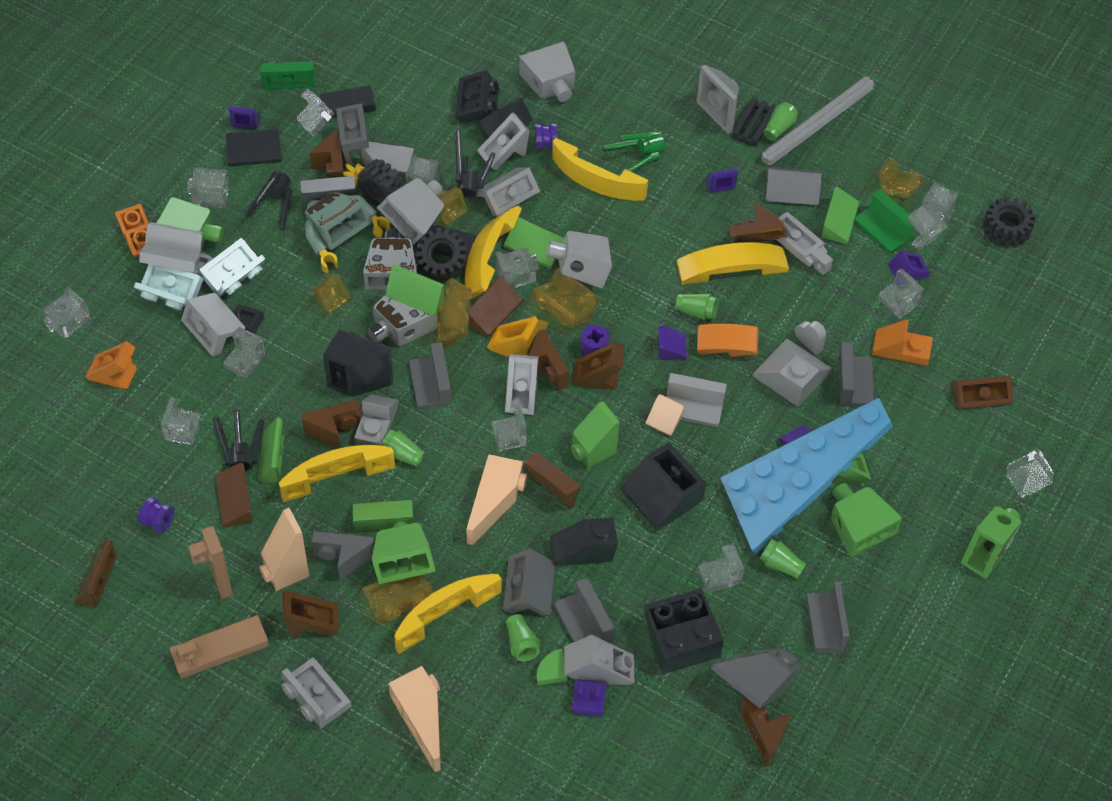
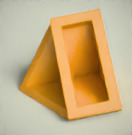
(516, 336)

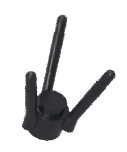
(467, 179)
(275, 188)
(239, 451)

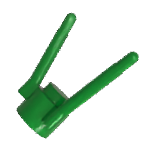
(648, 143)

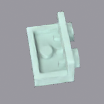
(231, 267)
(169, 285)

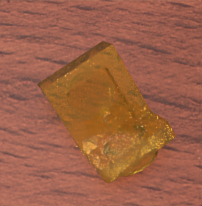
(898, 182)

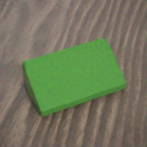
(840, 217)
(534, 239)
(415, 290)
(271, 452)
(381, 515)

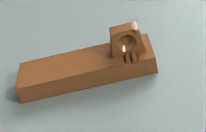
(210, 550)
(219, 646)

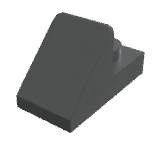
(350, 550)

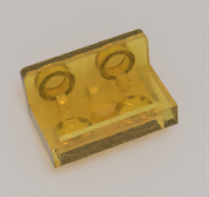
(566, 299)
(454, 313)
(395, 597)

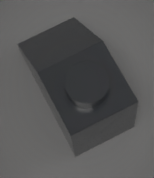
(585, 542)

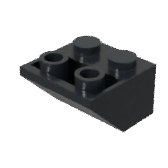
(357, 364)
(664, 486)
(683, 631)

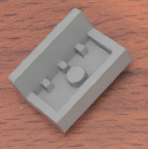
(315, 692)

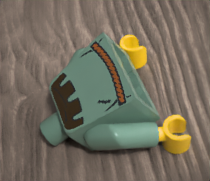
(336, 220)

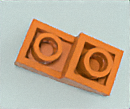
(134, 227)
(730, 338)

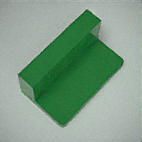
(288, 75)
(886, 223)

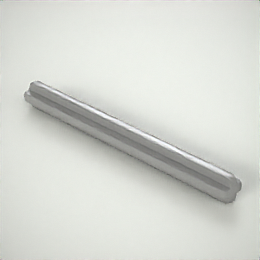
(817, 121)

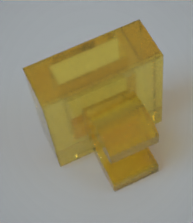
(453, 205)
(331, 293)

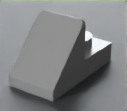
(508, 138)
(522, 383)
(376, 420)

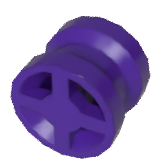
(545, 135)
(588, 338)
(156, 515)

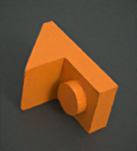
(898, 344)
(113, 366)

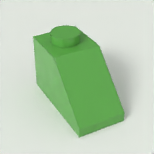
(596, 436)

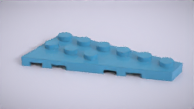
(794, 475)

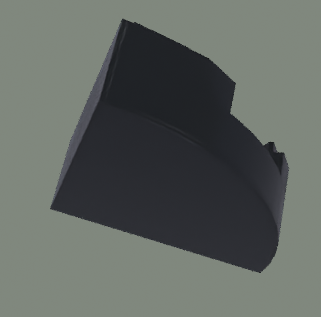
(249, 317)

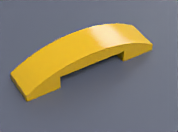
(626, 186)
(731, 258)
(478, 272)
(333, 463)
(477, 589)

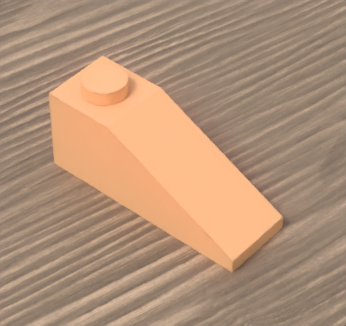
(496, 494)
(284, 553)
(418, 704)

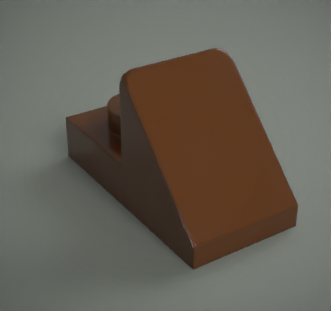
(328, 156)
(765, 228)
(550, 361)
(600, 367)
(326, 422)
(309, 614)
(765, 733)

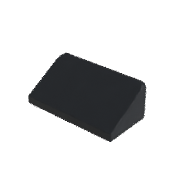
(253, 147)

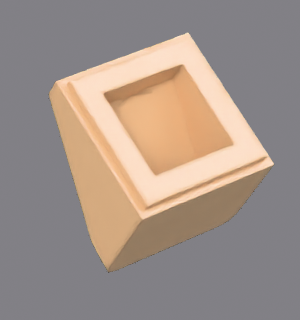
(665, 415)

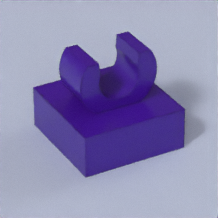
(589, 698)

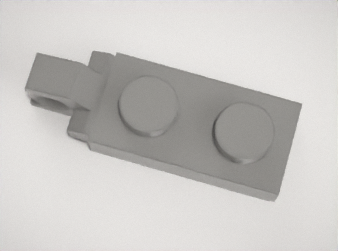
(805, 245)

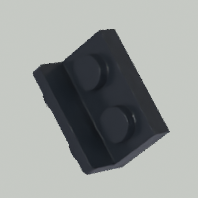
(476, 96)

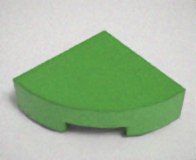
(551, 669)

